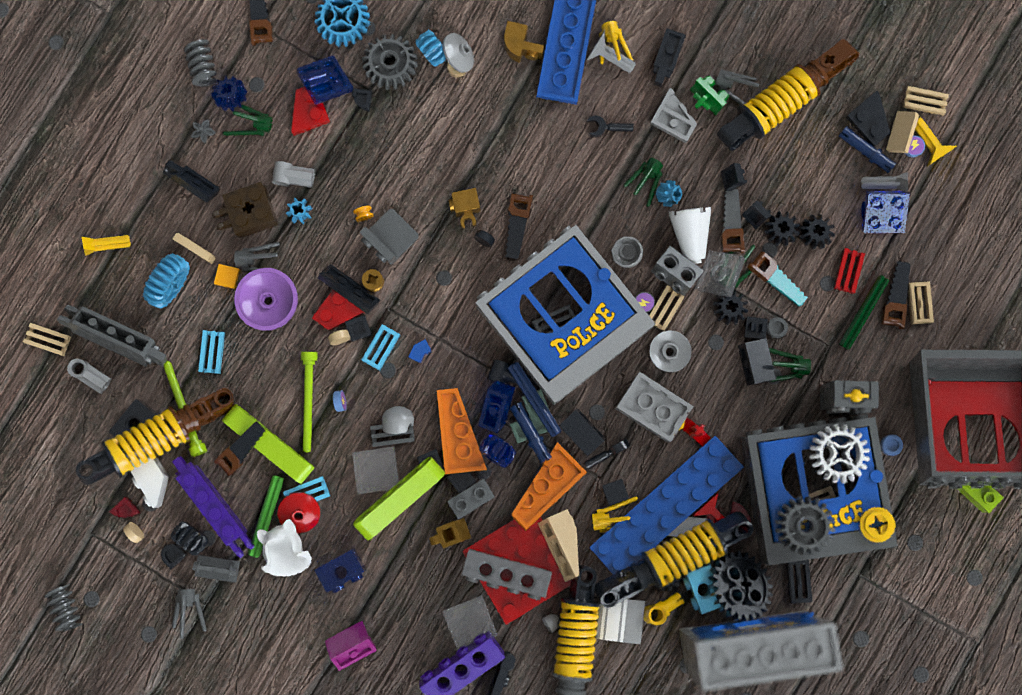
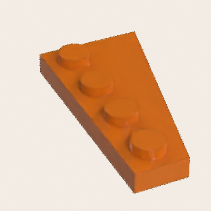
(457, 436)
(548, 486)

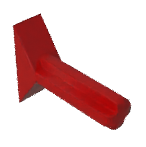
(696, 432)
(710, 510)

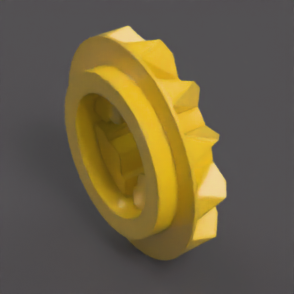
(882, 515)

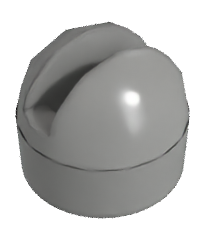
(551, 622)

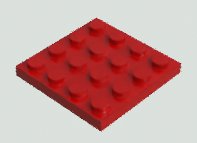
(524, 547)

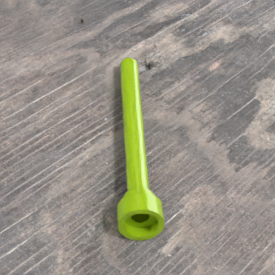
(308, 360)
(196, 446)

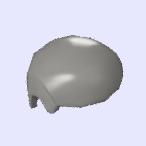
(627, 252)
(397, 420)

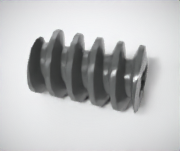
(199, 63)
(63, 609)

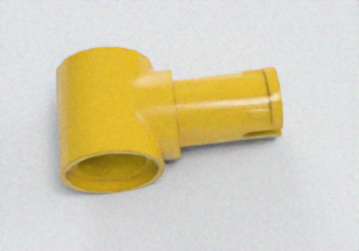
(663, 609)

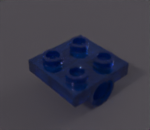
(324, 80)
(885, 211)

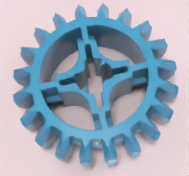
(348, 12)
(166, 280)

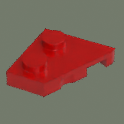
(306, 113)
(335, 311)

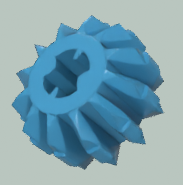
(431, 48)

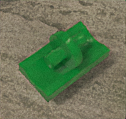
(707, 96)

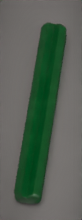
(864, 312)

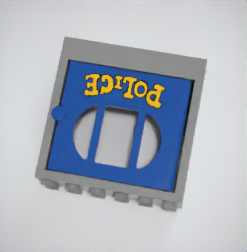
(553, 352)
(760, 650)

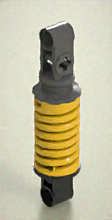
(578, 642)

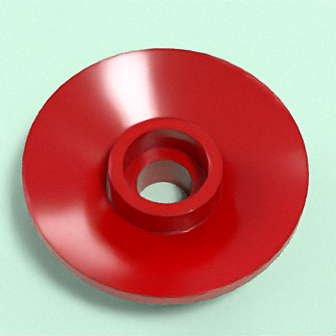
(303, 504)

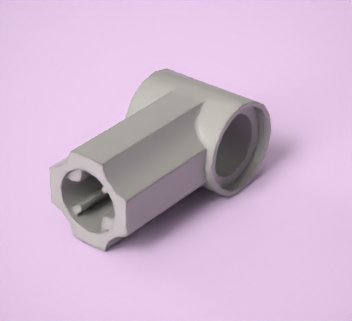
(287, 174)
(89, 376)

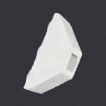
(152, 481)

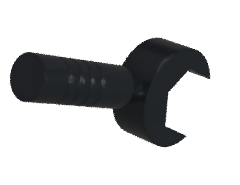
(627, 127)
(606, 454)

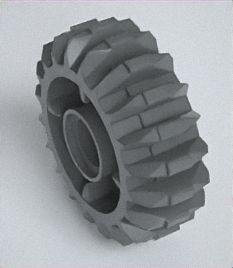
(386, 50)
(818, 527)

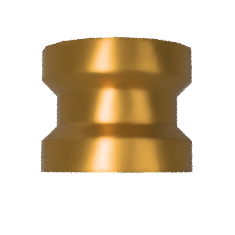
(375, 284)

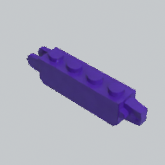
(212, 505)

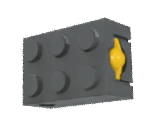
(849, 397)

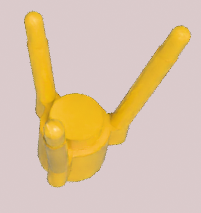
(612, 34)
(602, 521)

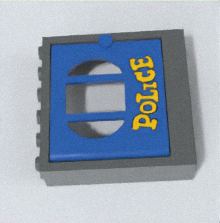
(846, 508)

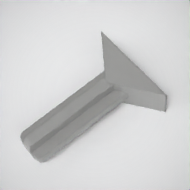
(609, 53)
(888, 182)

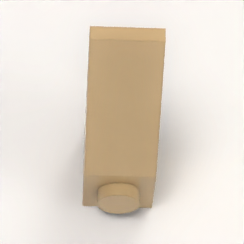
(562, 540)

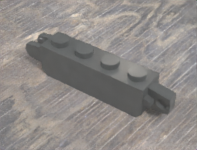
(113, 336)

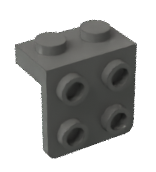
(389, 237)

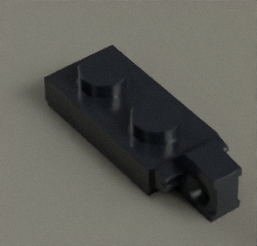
(667, 55)
(191, 181)

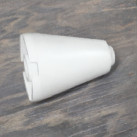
(692, 232)

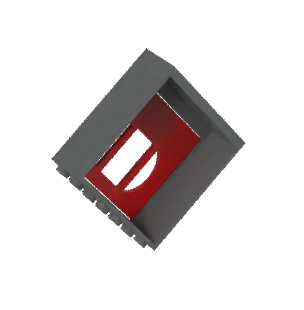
(961, 385)

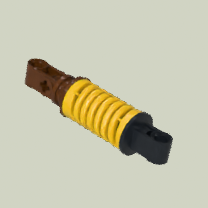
(786, 95)
(152, 436)

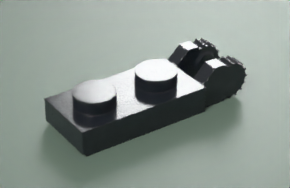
(501, 675)

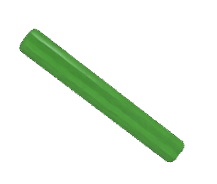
(266, 513)

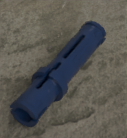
(867, 150)
(535, 441)

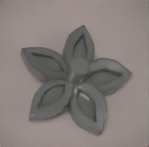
(202, 131)

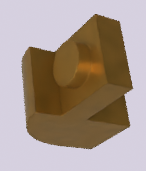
(516, 43)

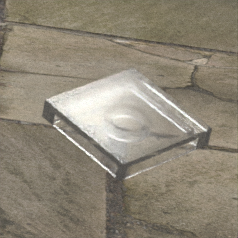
(720, 273)
(375, 470)
(468, 621)

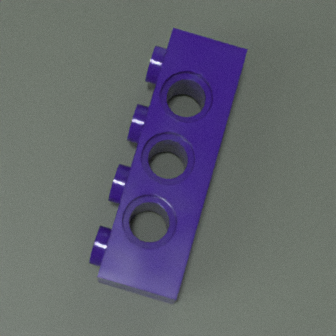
(464, 655)

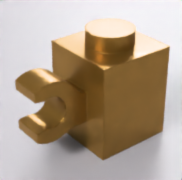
(464, 205)
(451, 533)

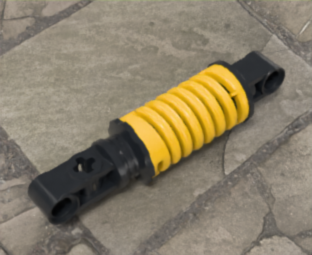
(664, 561)

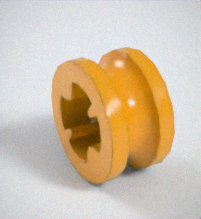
(363, 213)

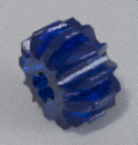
(229, 93)
(497, 450)

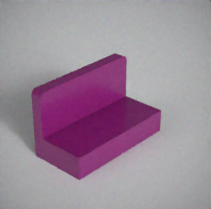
(350, 646)

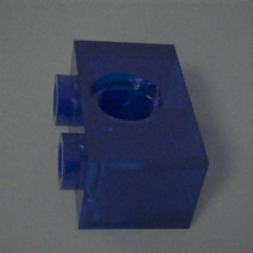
(496, 406)
(329, 577)

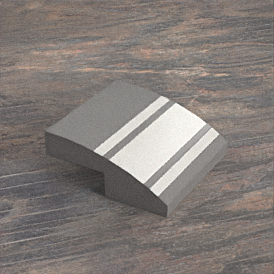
(621, 622)

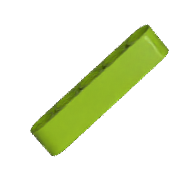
(270, 445)
(399, 498)

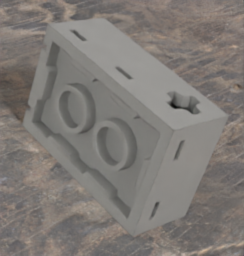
(654, 407)

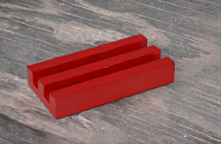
(854, 254)

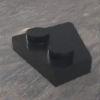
(870, 119)

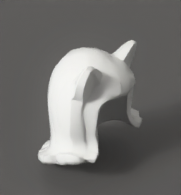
(283, 550)

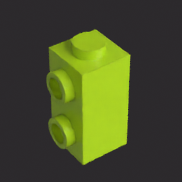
(984, 499)

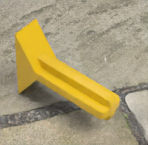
(931, 142)
(92, 245)

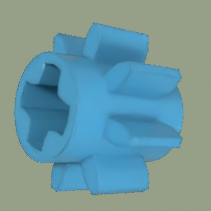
(669, 193)
(298, 205)

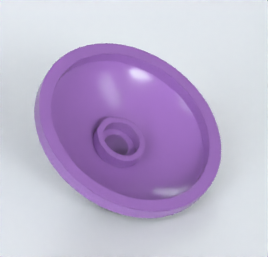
(254, 291)

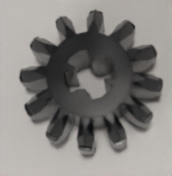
(817, 224)
(788, 226)
(728, 314)
(189, 538)

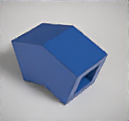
(419, 351)

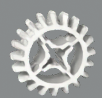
(853, 441)

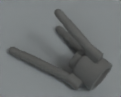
(727, 78)
(246, 256)
(185, 599)

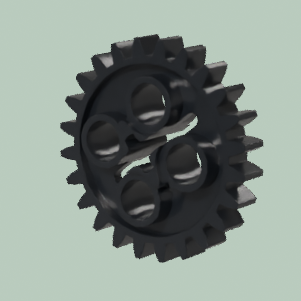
(740, 586)

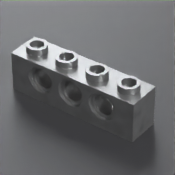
(535, 591)

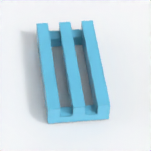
(213, 334)
(372, 363)
(324, 487)

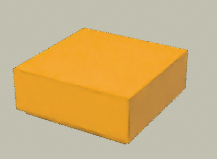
(227, 276)

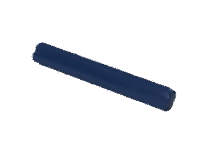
(534, 399)

